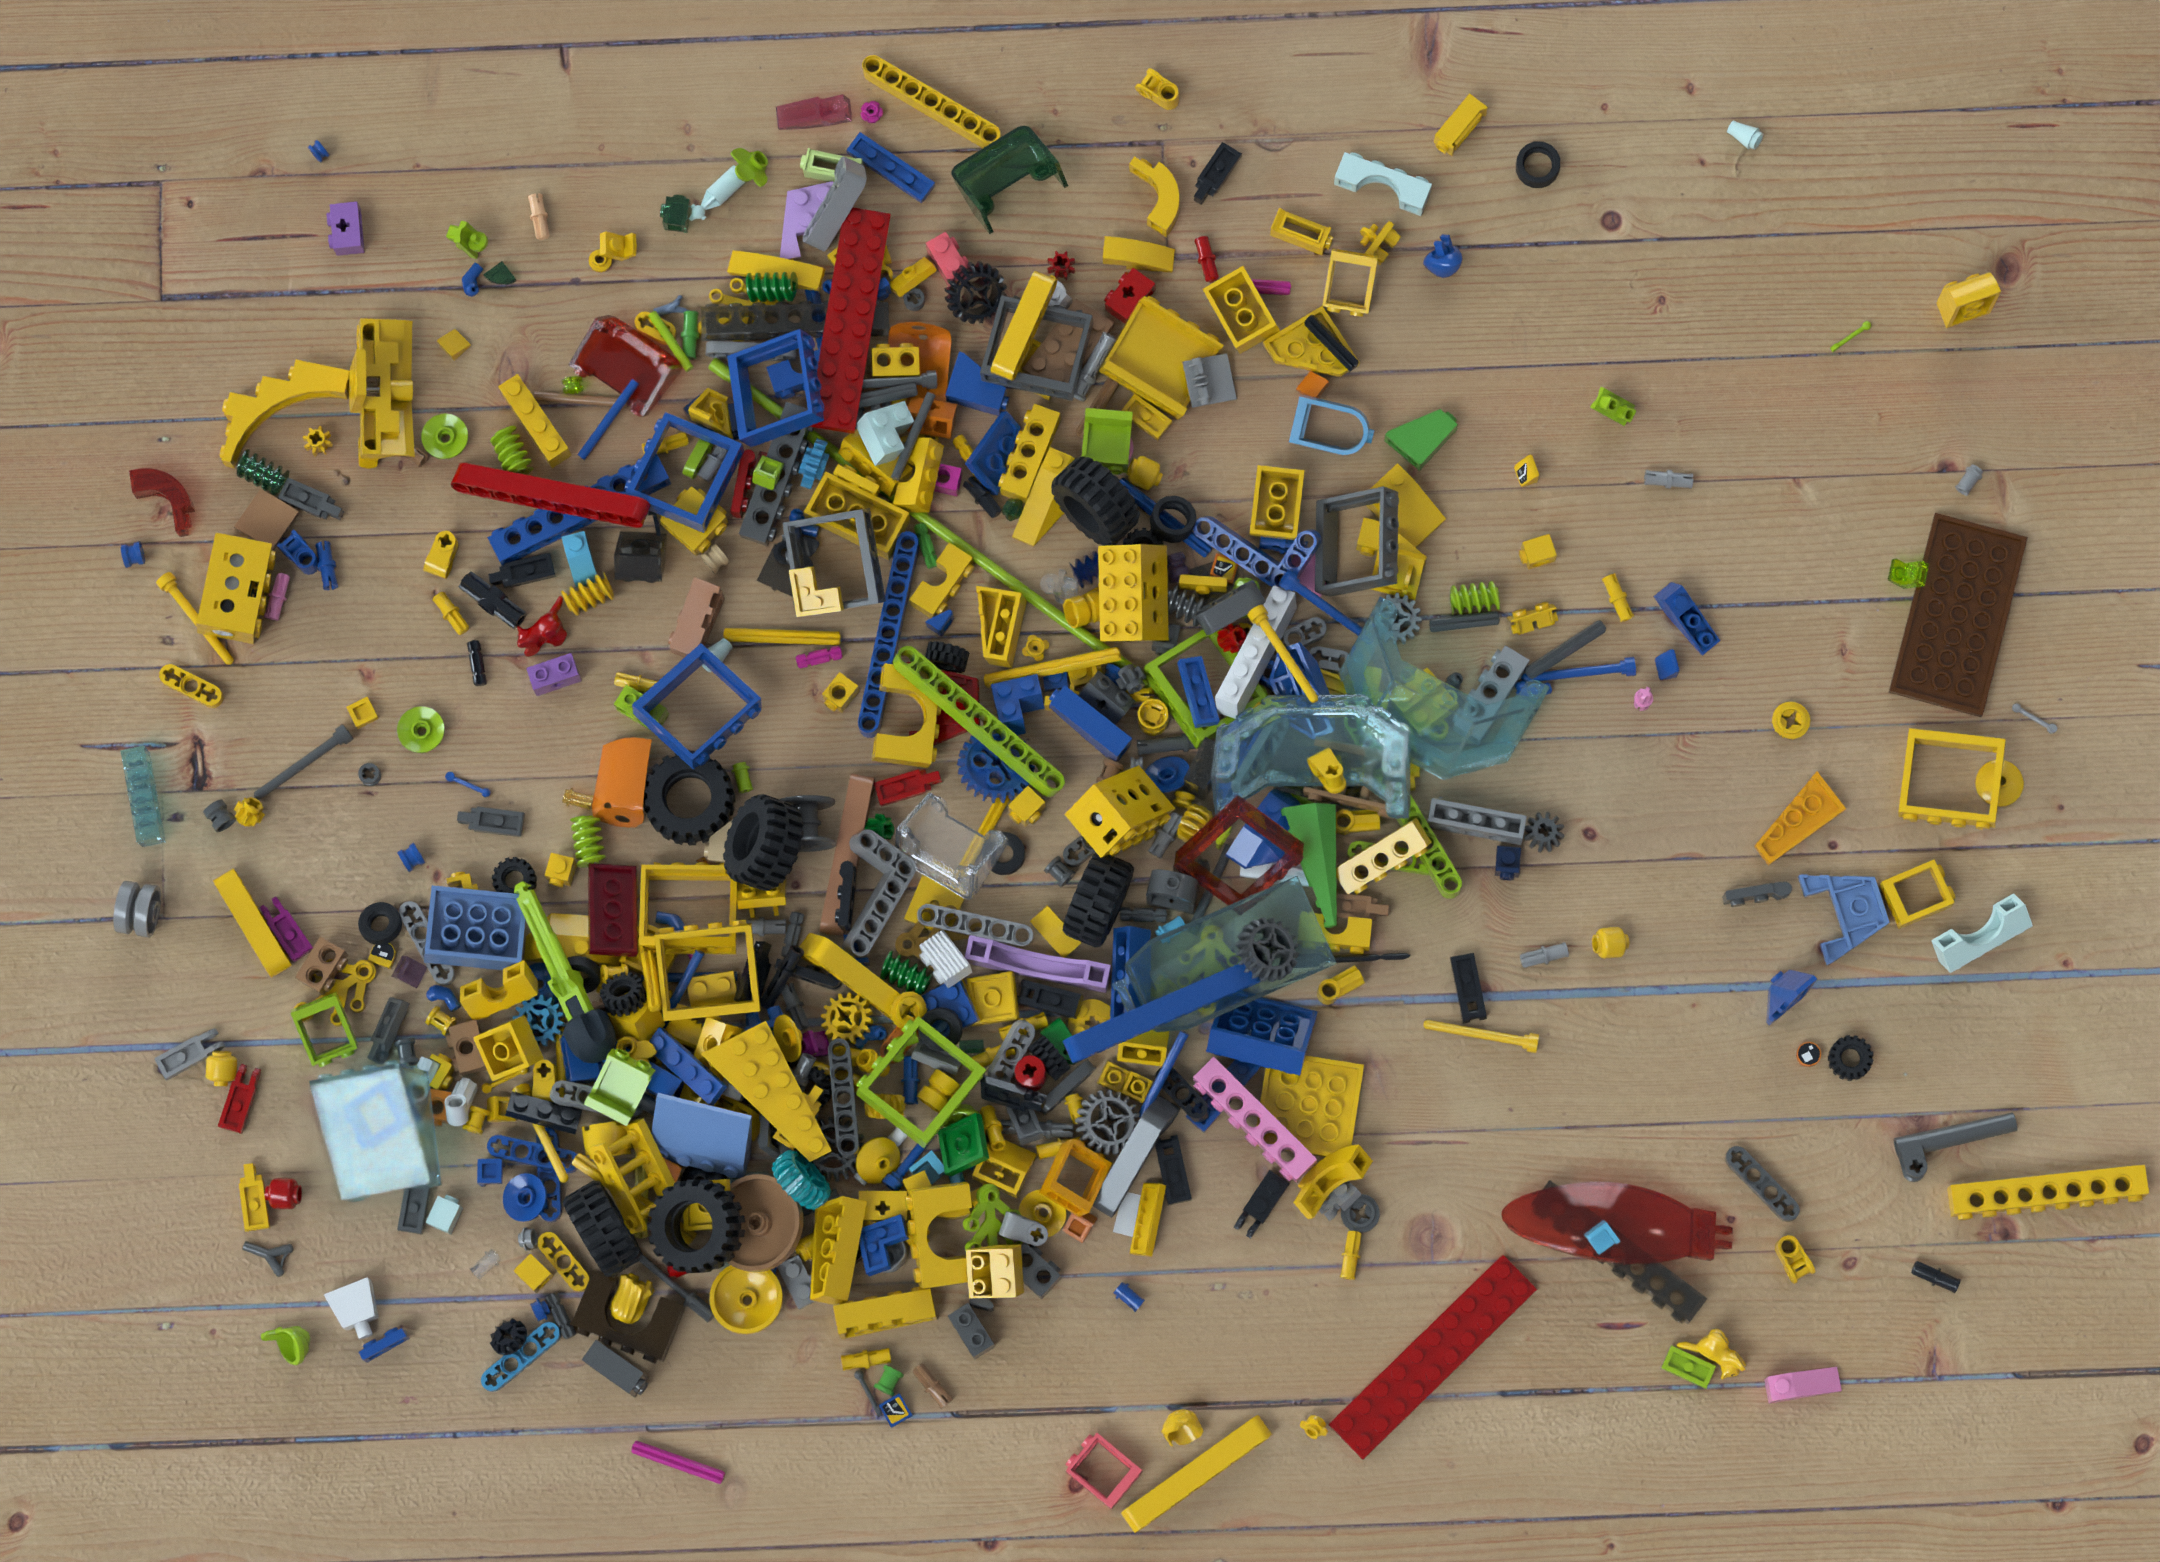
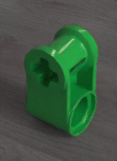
(1056, 1033)

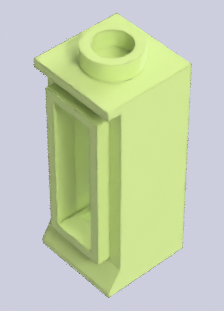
(817, 172)

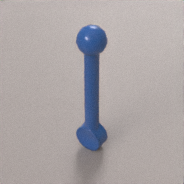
(450, 777)

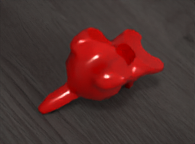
(546, 630)

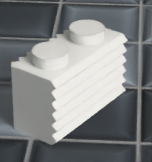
(945, 959)

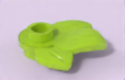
(750, 166)

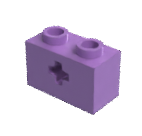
(345, 215)
(554, 674)

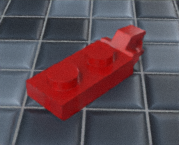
(905, 786)

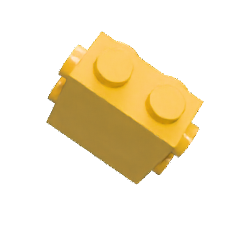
(692, 539)

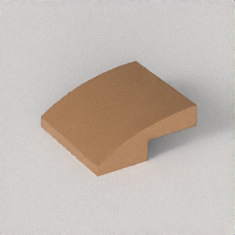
(266, 519)

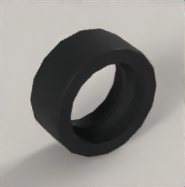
(1538, 147)
(1168, 534)

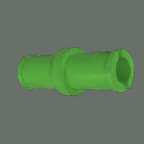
(690, 334)

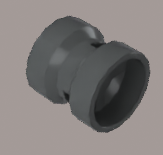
(219, 815)

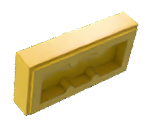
(912, 276)
(1203, 584)

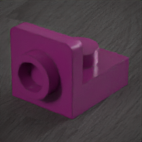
(815, 1043)

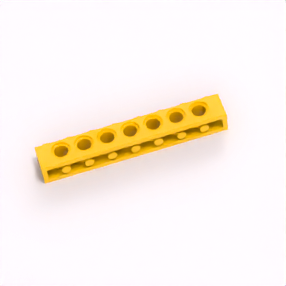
(2133, 1176)

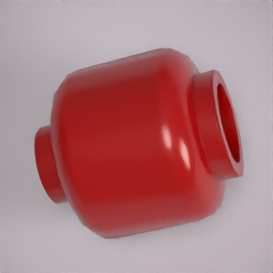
(283, 1193)

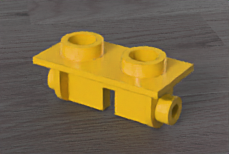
(1541, 614)

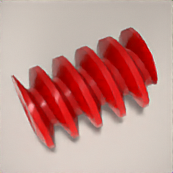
(1036, 1066)

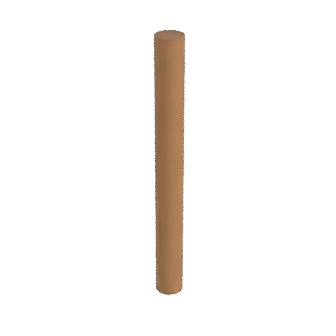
(576, 399)

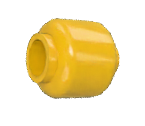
(1144, 472)
(1610, 942)
(221, 1068)

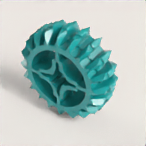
(801, 1179)

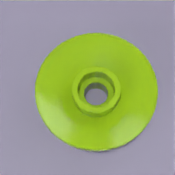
(437, 428)
(416, 719)

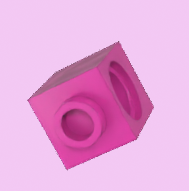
(953, 485)

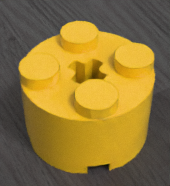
(604, 1132)

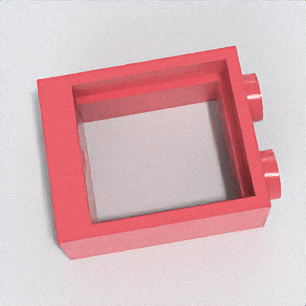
(1088, 1445)

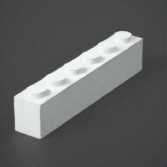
(1254, 655)

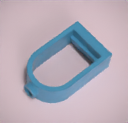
(1301, 420)

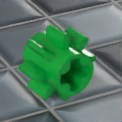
(881, 825)

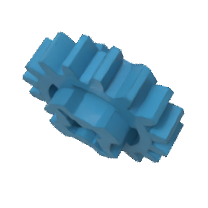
(813, 463)
(546, 1014)

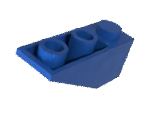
(1686, 617)

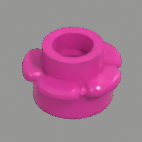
(871, 117)

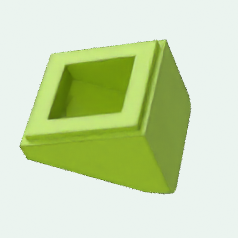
(767, 472)

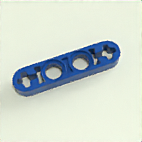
(533, 1154)
(546, 1175)

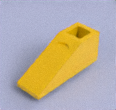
(1369, 540)

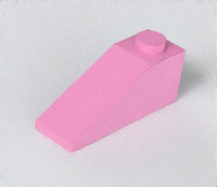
(1802, 1384)

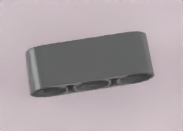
(1229, 607)

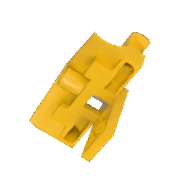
(385, 420)

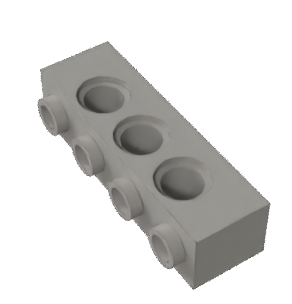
(1511, 662)
(1476, 821)

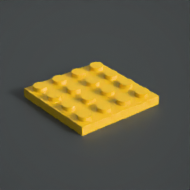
(1316, 1105)

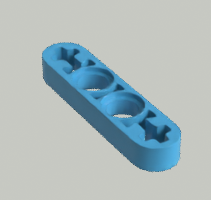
(523, 1360)

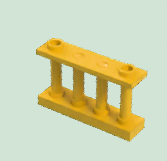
(648, 1156)

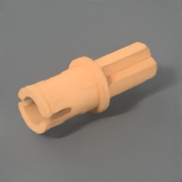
(538, 216)

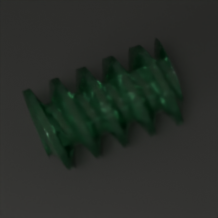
(260, 473)

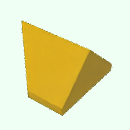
(712, 412)

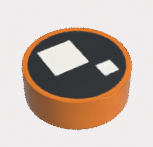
(1808, 1054)

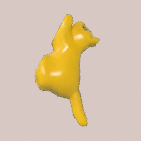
(1716, 1348)

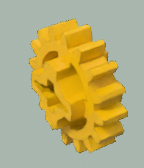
(856, 1011)

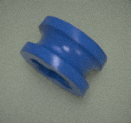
(318, 151)

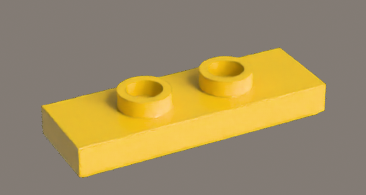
(1147, 1219)

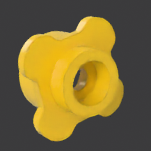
(1031, 643)
(1314, 1426)

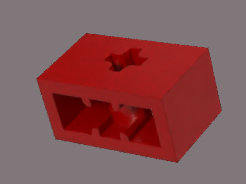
(1131, 282)

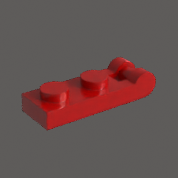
(743, 482)

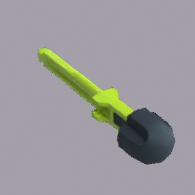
(588, 1029)

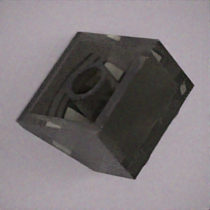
(640, 557)

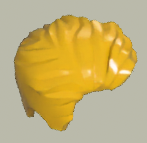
(1182, 1427)

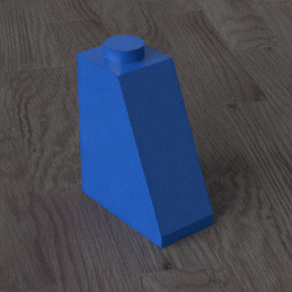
(970, 391)

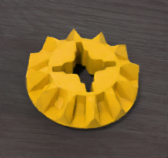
(1801, 718)
(909, 999)

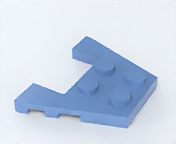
(1856, 906)

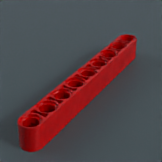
(550, 495)

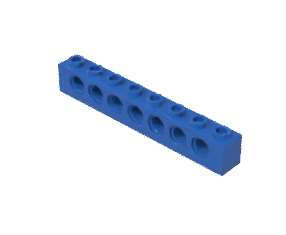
(552, 532)

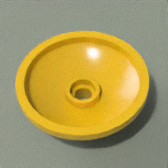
(728, 1298)

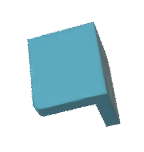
(931, 1165)
(1601, 1237)

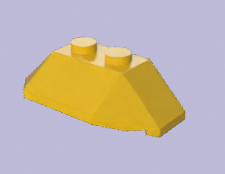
(573, 937)

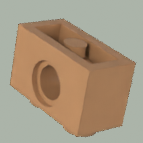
(459, 1036)

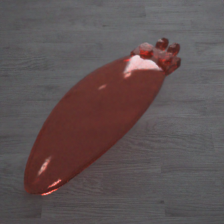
(1645, 1221)

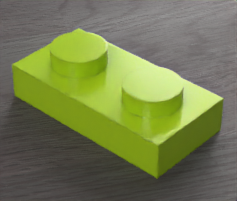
(1688, 1367)

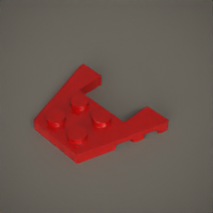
(947, 725)

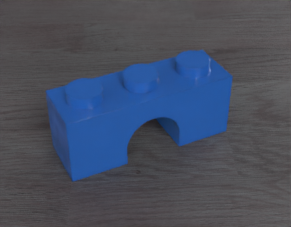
(785, 380)

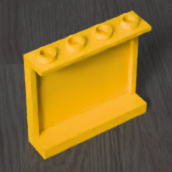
(1151, 355)

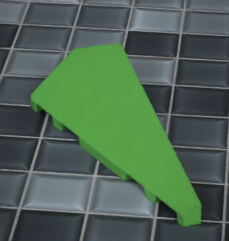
(1316, 828)

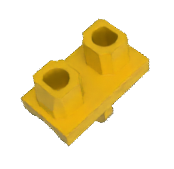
(1386, 235)

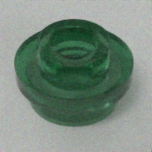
(1012, 509)

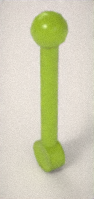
(1865, 326)

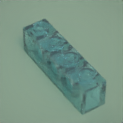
(143, 796)

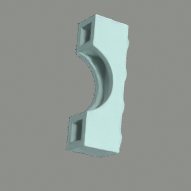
(1357, 172)
(2006, 921)

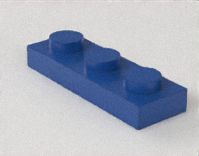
(1198, 692)

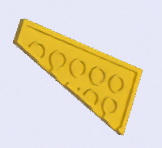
(763, 1077)

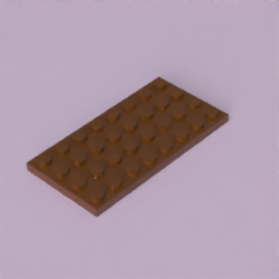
(1958, 615)

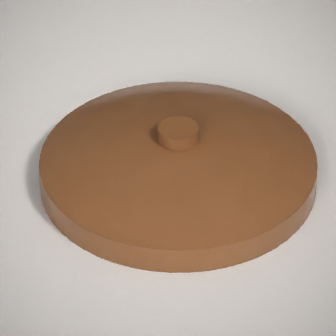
(770, 1226)

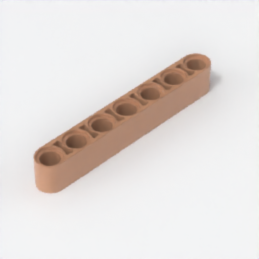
(853, 821)

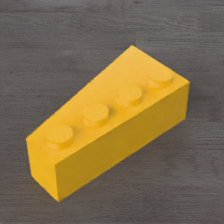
(835, 1248)
(884, 1313)

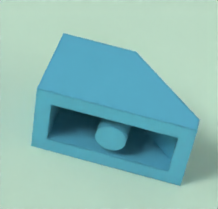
(579, 557)

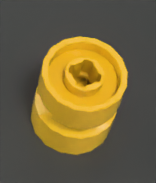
(1082, 609)
(1153, 717)
(938, 1091)

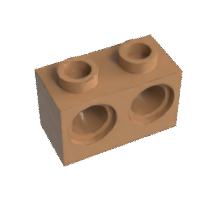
(316, 963)

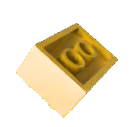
(1416, 511)

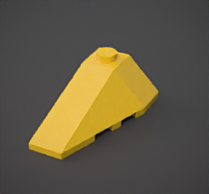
(1041, 508)

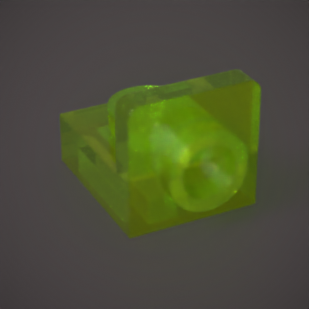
(1908, 574)

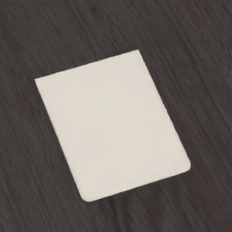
(1127, 1215)

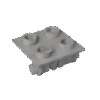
(1209, 380)

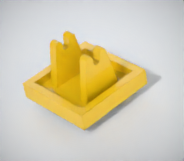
(1408, 577)
(754, 898)

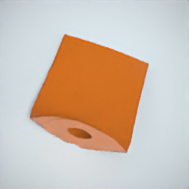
(933, 353)
(622, 781)

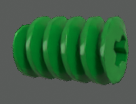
(771, 289)
(905, 974)

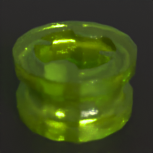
(572, 385)

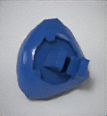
(1445, 258)

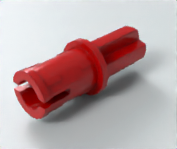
(1206, 259)

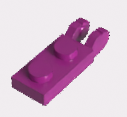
(287, 931)

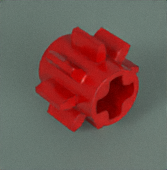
(1061, 258)
(1231, 638)

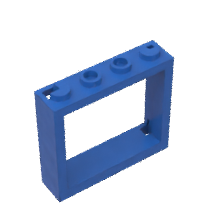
(742, 395)
(718, 487)
(672, 680)

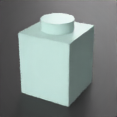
(444, 1214)

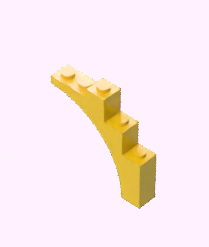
(248, 413)

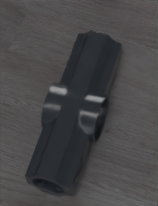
(492, 600)

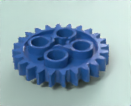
(979, 777)

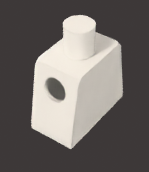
(354, 1306)

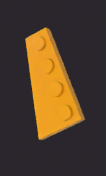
(1802, 817)

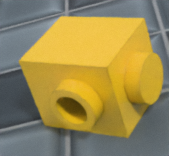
(1026, 807)
(560, 870)

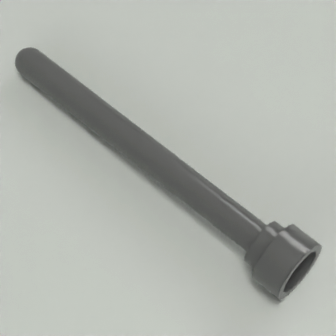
(926, 379)
(341, 736)

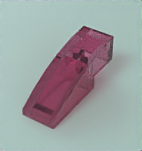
(814, 113)

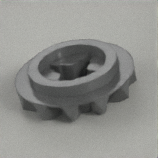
(1362, 1225)

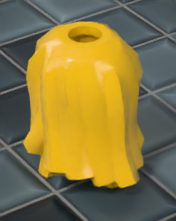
(631, 1298)

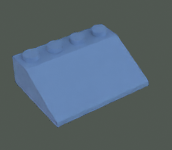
(474, 928)
(702, 1135)

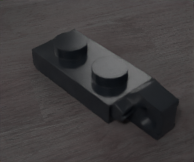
(1216, 172)
(524, 571)
(763, 967)
(1011, 1095)

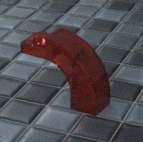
(154, 482)

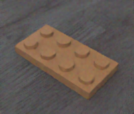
(1058, 350)

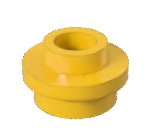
(599, 267)

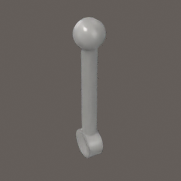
(2051, 728)

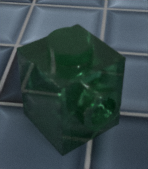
(676, 213)

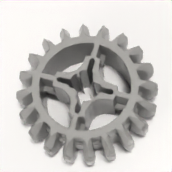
(1104, 1112)

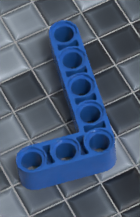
(1256, 555)

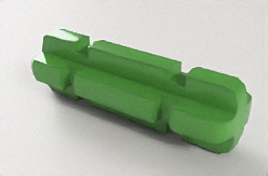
(926, 545)

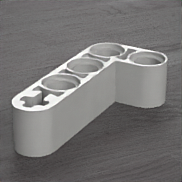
(848, 185)

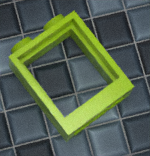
(317, 1006)

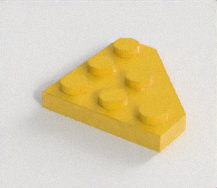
(1301, 349)

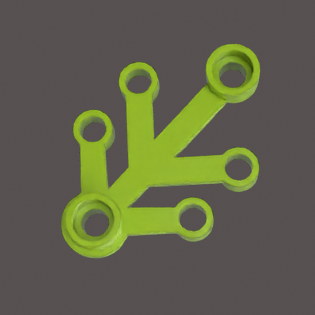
(991, 1224)

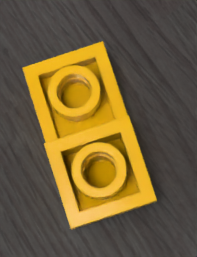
(1051, 928)
(1124, 1081)

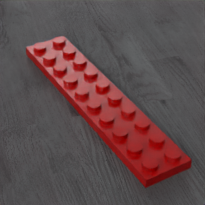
(850, 317)
(1432, 1357)

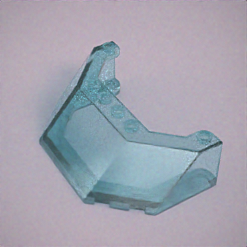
(1447, 727)
(1279, 735)

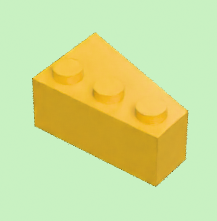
(1001, 623)

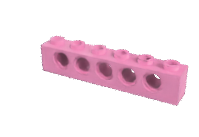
(1216, 1072)

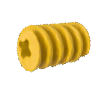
(588, 594)

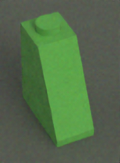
(1422, 437)

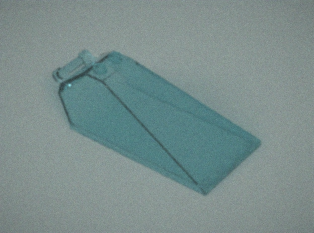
(1209, 947)

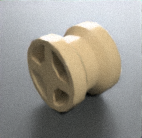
(714, 559)

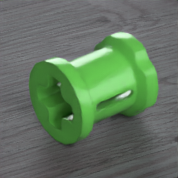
(888, 1380)

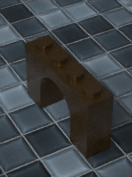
(652, 1341)

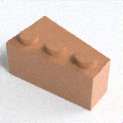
(697, 617)

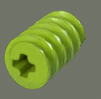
(509, 452)
(1474, 597)
(587, 840)

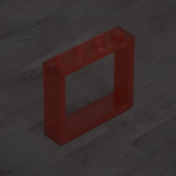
(1235, 810)

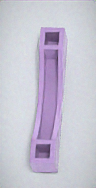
(1056, 969)

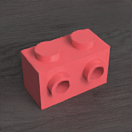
(945, 255)

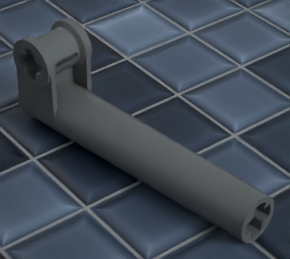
(1911, 1147)

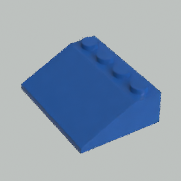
(1264, 1034)

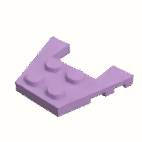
(799, 211)

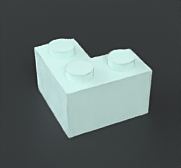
(882, 429)

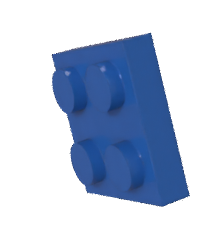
(955, 999)

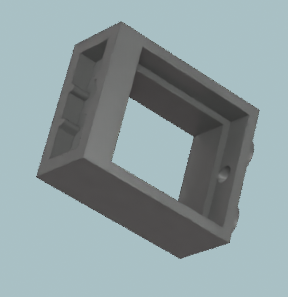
(616, 1369)

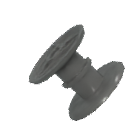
(808, 807)

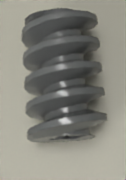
(1184, 605)

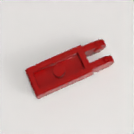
(239, 1101)

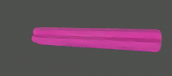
(678, 1462)

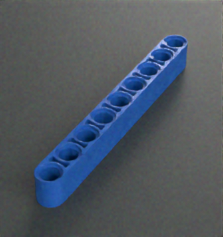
(886, 623)
(1158, 1012)

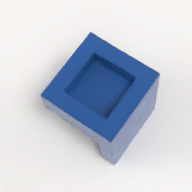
(490, 1171)

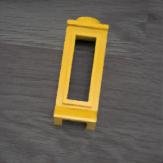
(1460, 125)
(1317, 246)

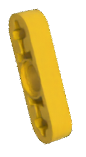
(203, 699)
(547, 1252)

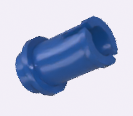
(1128, 1296)

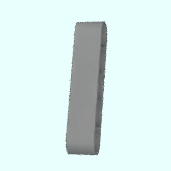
(985, 931)

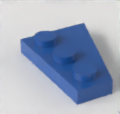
(991, 453)

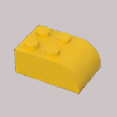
(1968, 299)
(1241, 310)
(1277, 502)

